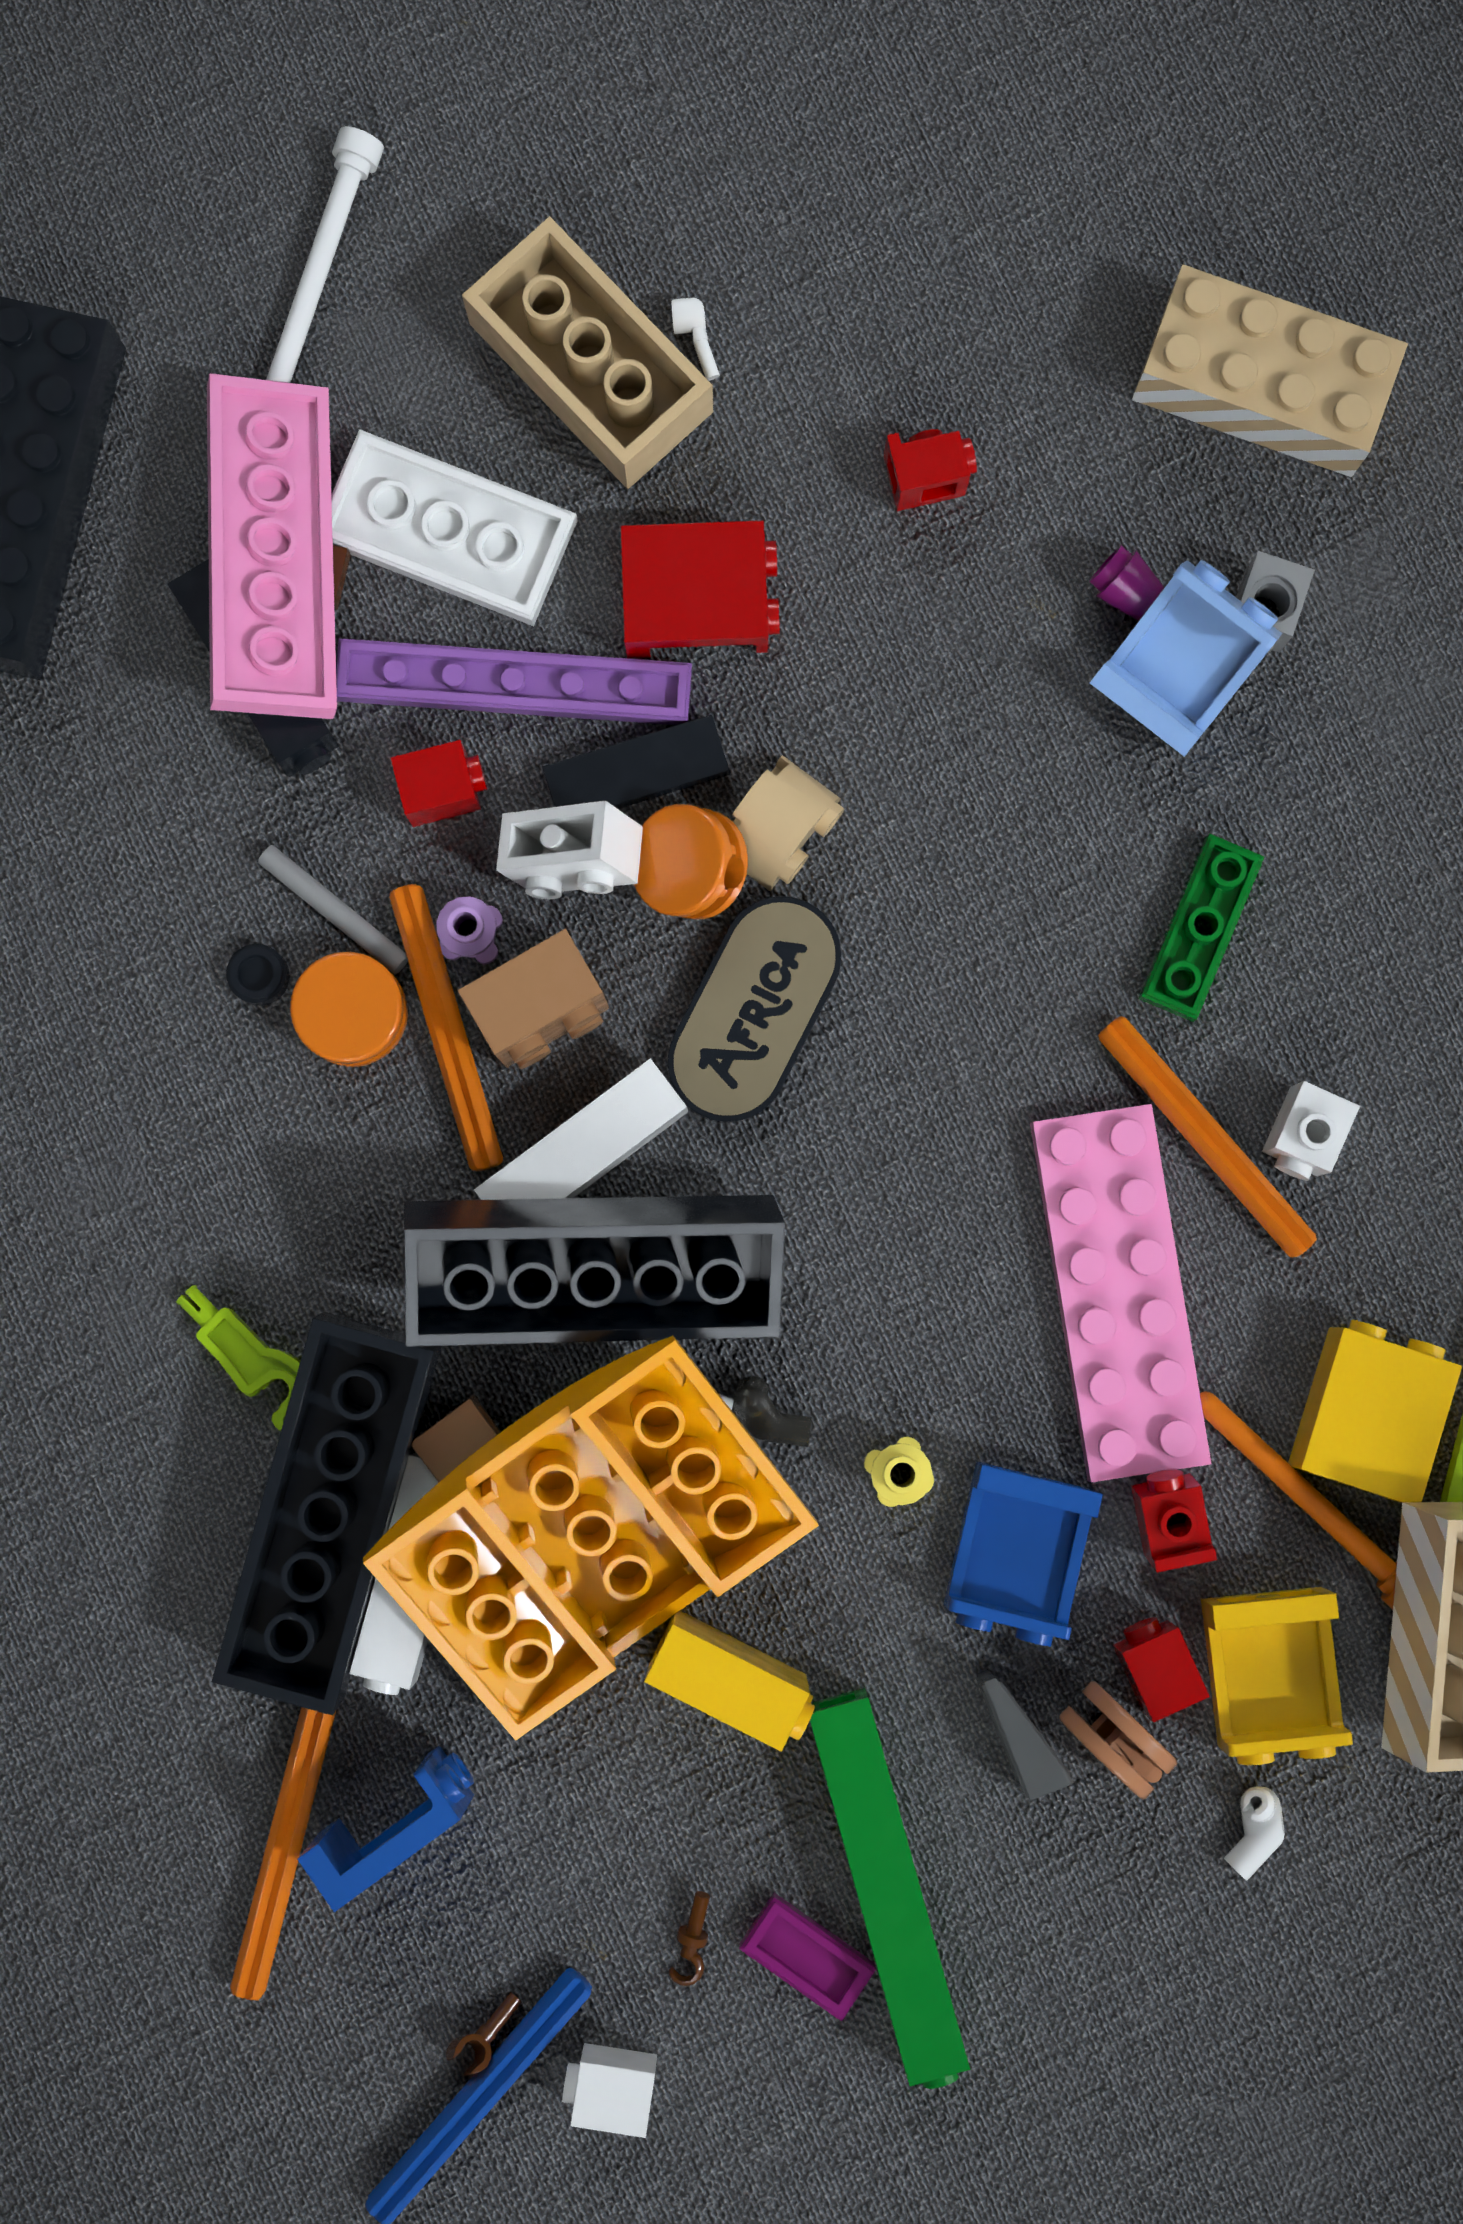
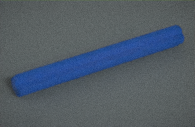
(478, 2096)

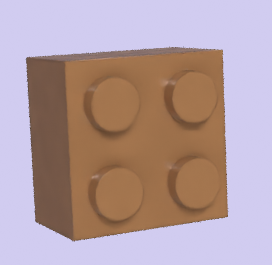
(535, 1001)

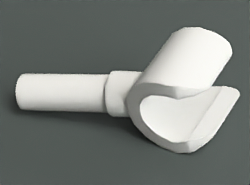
(689, 317)

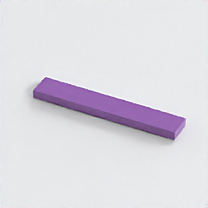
(513, 682)

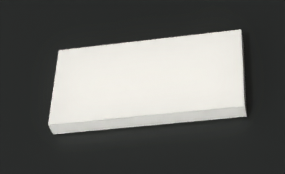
(448, 527)

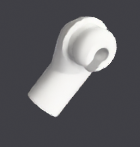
(1262, 1830)

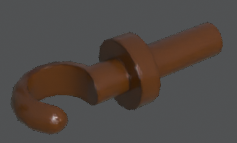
(693, 1938)

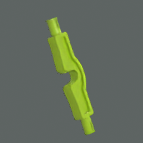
(240, 1350)

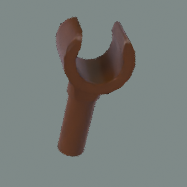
(484, 2036)

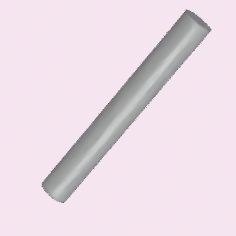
(333, 909)

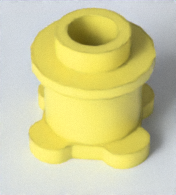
(881, 1463)

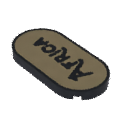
(754, 1009)

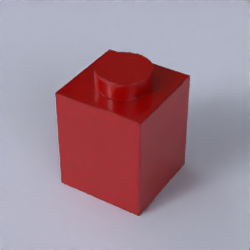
(438, 782)
(1160, 1668)

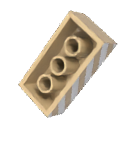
(1269, 371)
(1427, 1640)

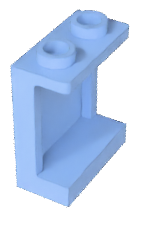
(1188, 655)

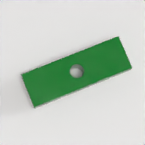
(1185, 957)

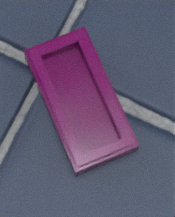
(807, 1956)

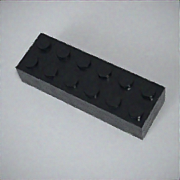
(53, 416)
(592, 1269)
(323, 1511)

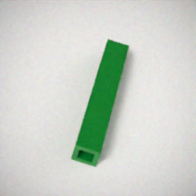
(888, 1890)

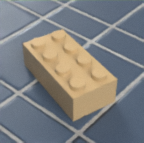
(588, 352)

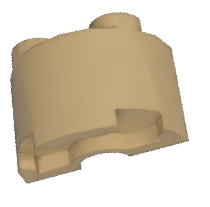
(780, 818)

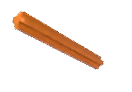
(446, 1027)
(1207, 1137)
(281, 1854)

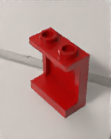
(697, 586)

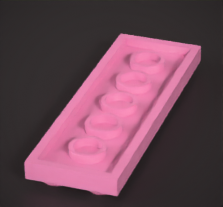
(270, 548)
(1120, 1293)

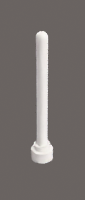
(356, 156)

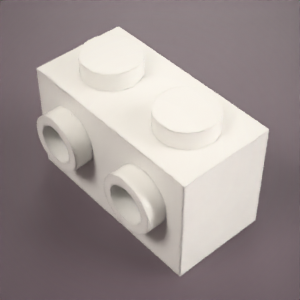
(570, 849)

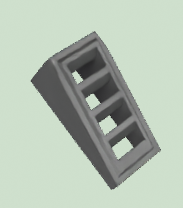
(1029, 1755)

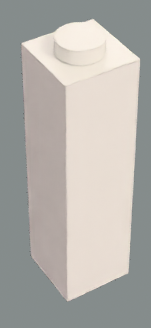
(591, 1140)
(389, 1641)

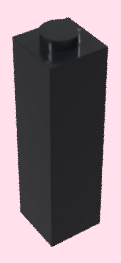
(294, 741)

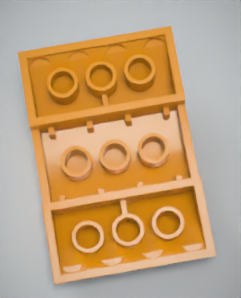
(586, 1532)

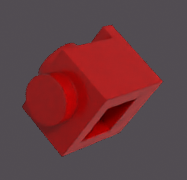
(928, 467)
(1176, 1544)

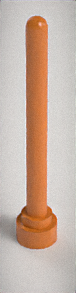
(1302, 1493)

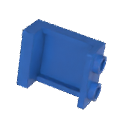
(1020, 1553)
(345, 1870)

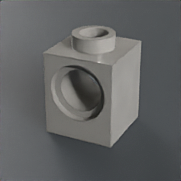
(1281, 582)

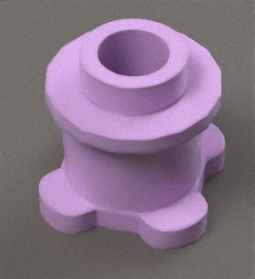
(479, 943)

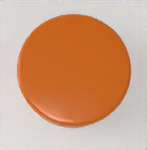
(691, 862)
(349, 1009)

